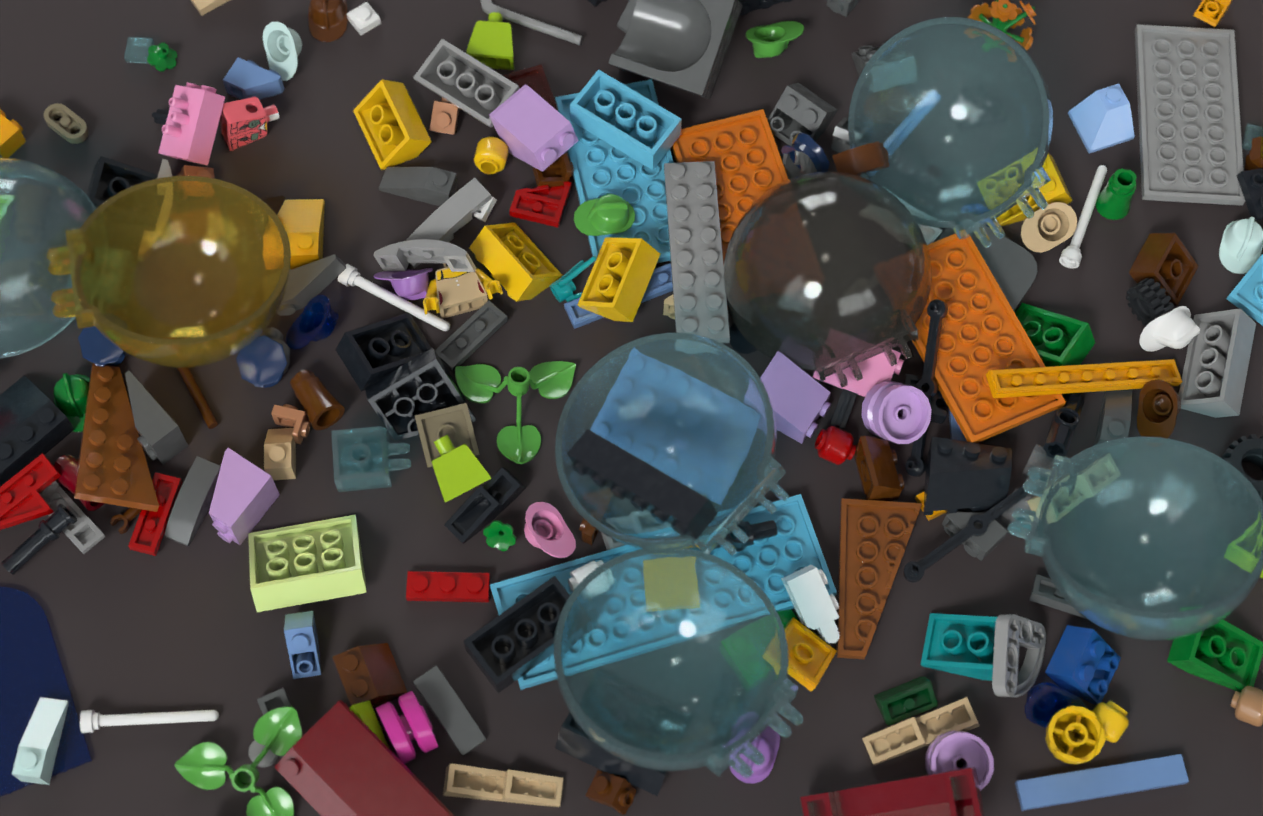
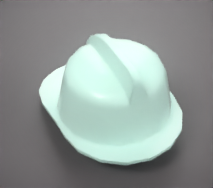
(282, 49)
(1241, 245)

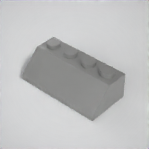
(465, 81)
(1217, 363)

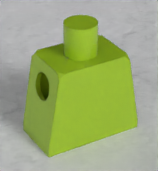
(492, 43)
(457, 469)

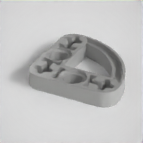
(1011, 633)

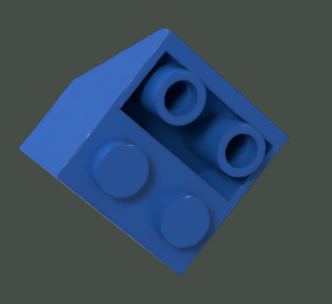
(1083, 664)

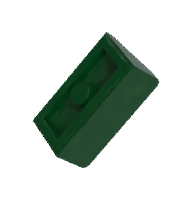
(906, 700)

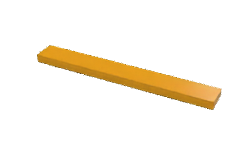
(1080, 378)

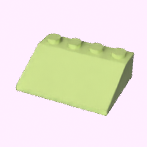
(306, 563)

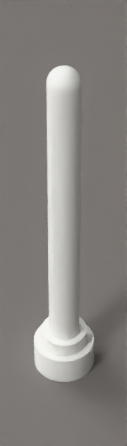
(1072, 255)
(352, 277)
(93, 721)

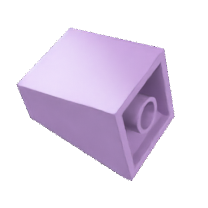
(533, 128)
(794, 398)
(240, 497)

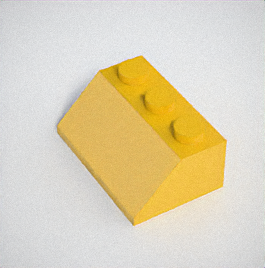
(391, 124)
(514, 260)
(619, 278)

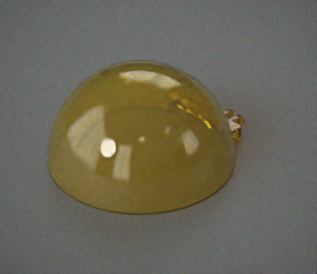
(176, 270)

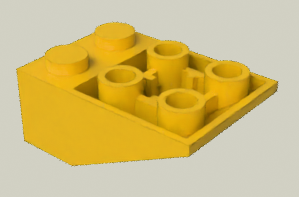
(1052, 191)

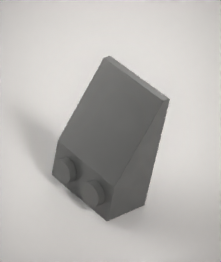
(156, 428)

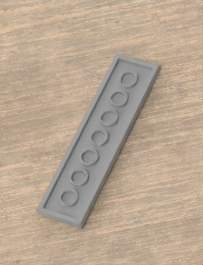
(696, 250)

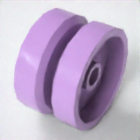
(896, 412)
(951, 746)

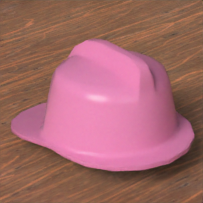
(548, 530)

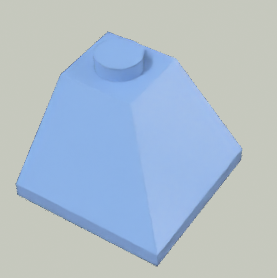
(1103, 119)

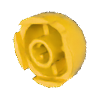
(1074, 735)

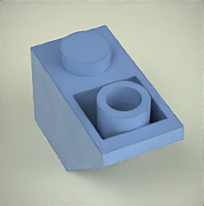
(249, 80)
(302, 644)

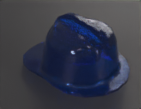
(313, 324)
(1046, 700)

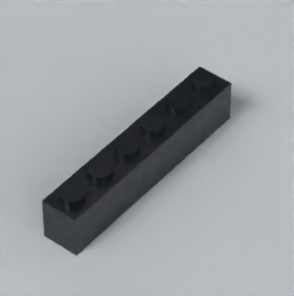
(642, 485)

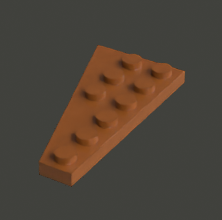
(111, 458)
(869, 557)

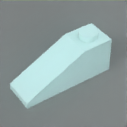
(40, 742)

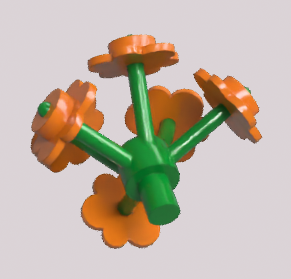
(1006, 16)

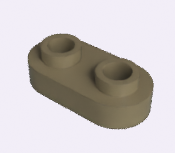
(67, 125)

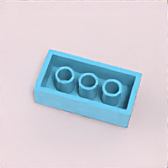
(625, 119)

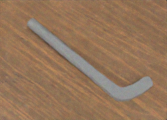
(489, 7)

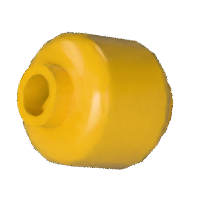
(491, 155)
(1112, 719)

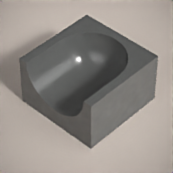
(679, 42)

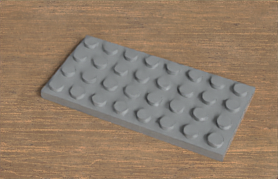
(1188, 115)

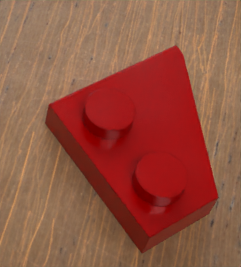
(541, 204)

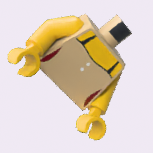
(459, 292)

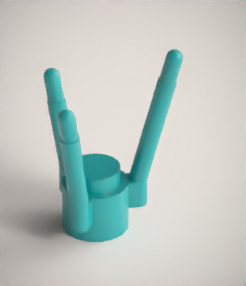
(564, 287)

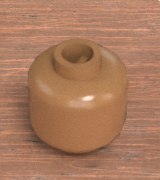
(1249, 705)

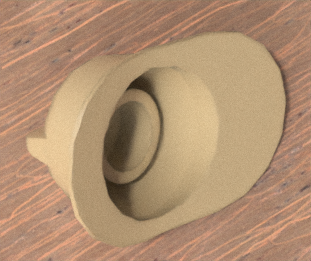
(1049, 227)

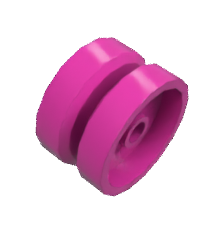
(409, 726)

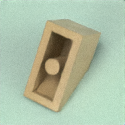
(280, 454)

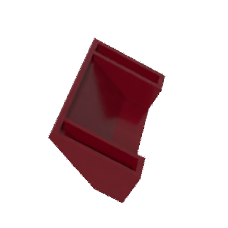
(352, 773)
(929, 795)

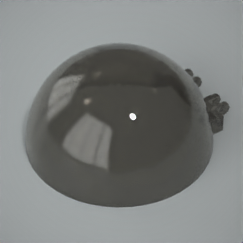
(828, 273)

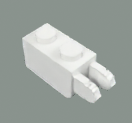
(812, 602)

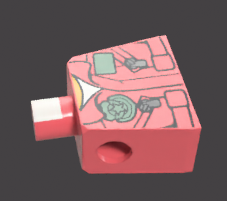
(245, 121)

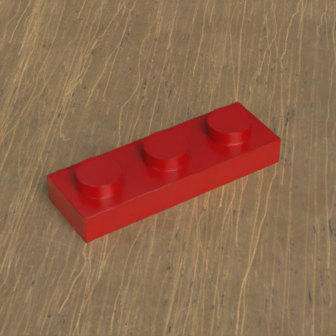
(152, 525)
(447, 586)

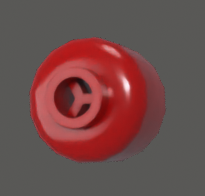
(835, 445)

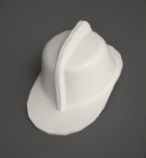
(1170, 330)

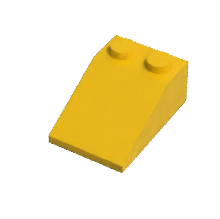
(305, 228)

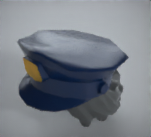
(804, 156)
(99, 349)
(265, 359)

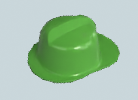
(773, 38)
(604, 216)

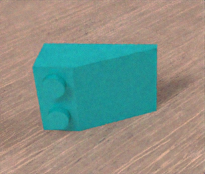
(960, 645)

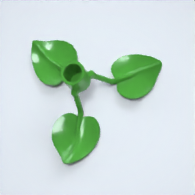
(481, 380)
(206, 763)

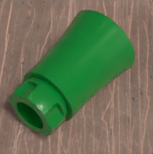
(1116, 197)

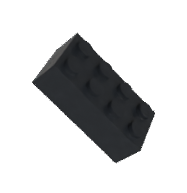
(518, 636)

